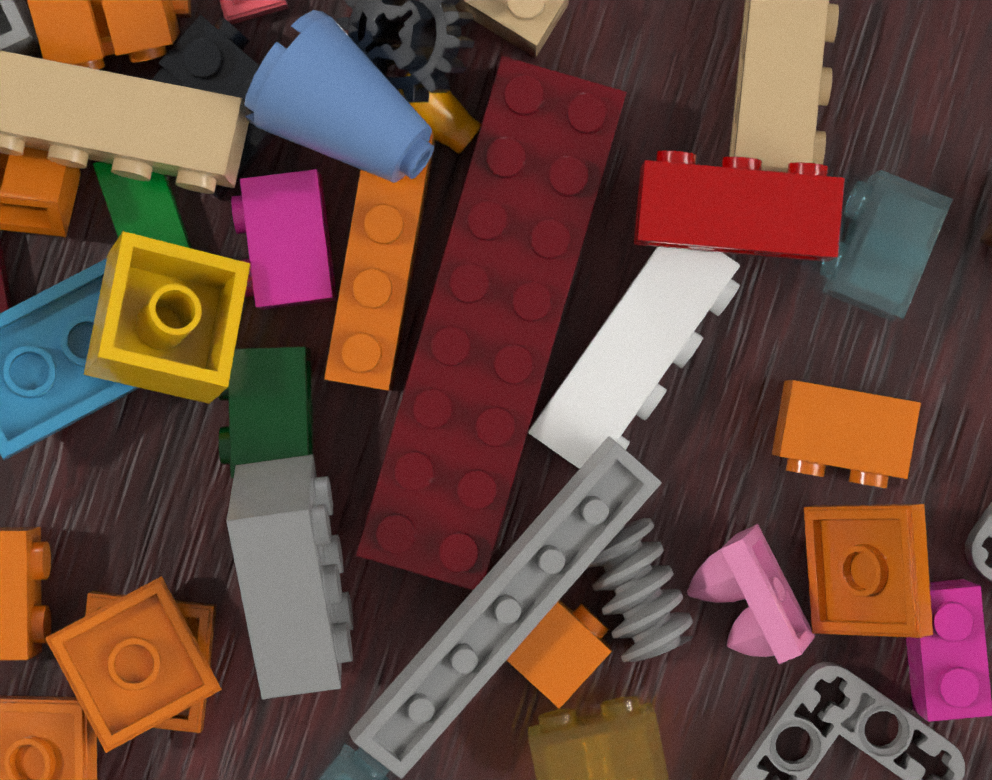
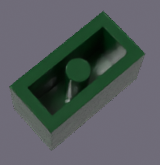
(268, 406)

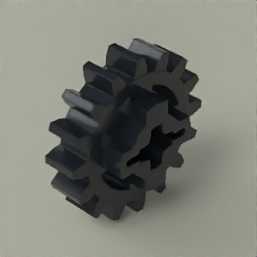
(413, 36)

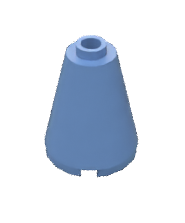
(337, 103)

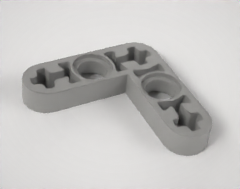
(848, 721)

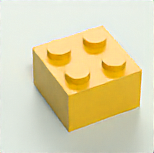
(167, 318)

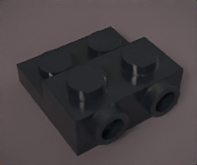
(214, 61)

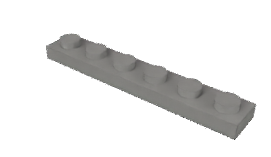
(504, 608)

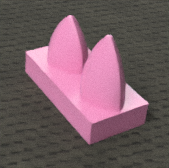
(750, 572)

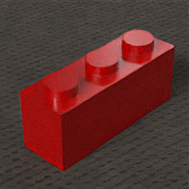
(739, 207)

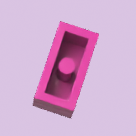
(286, 239)
(951, 665)

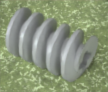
(639, 593)

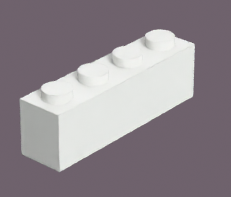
(634, 350)

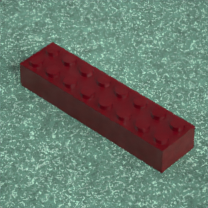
(491, 323)

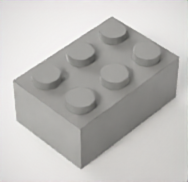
(290, 576)

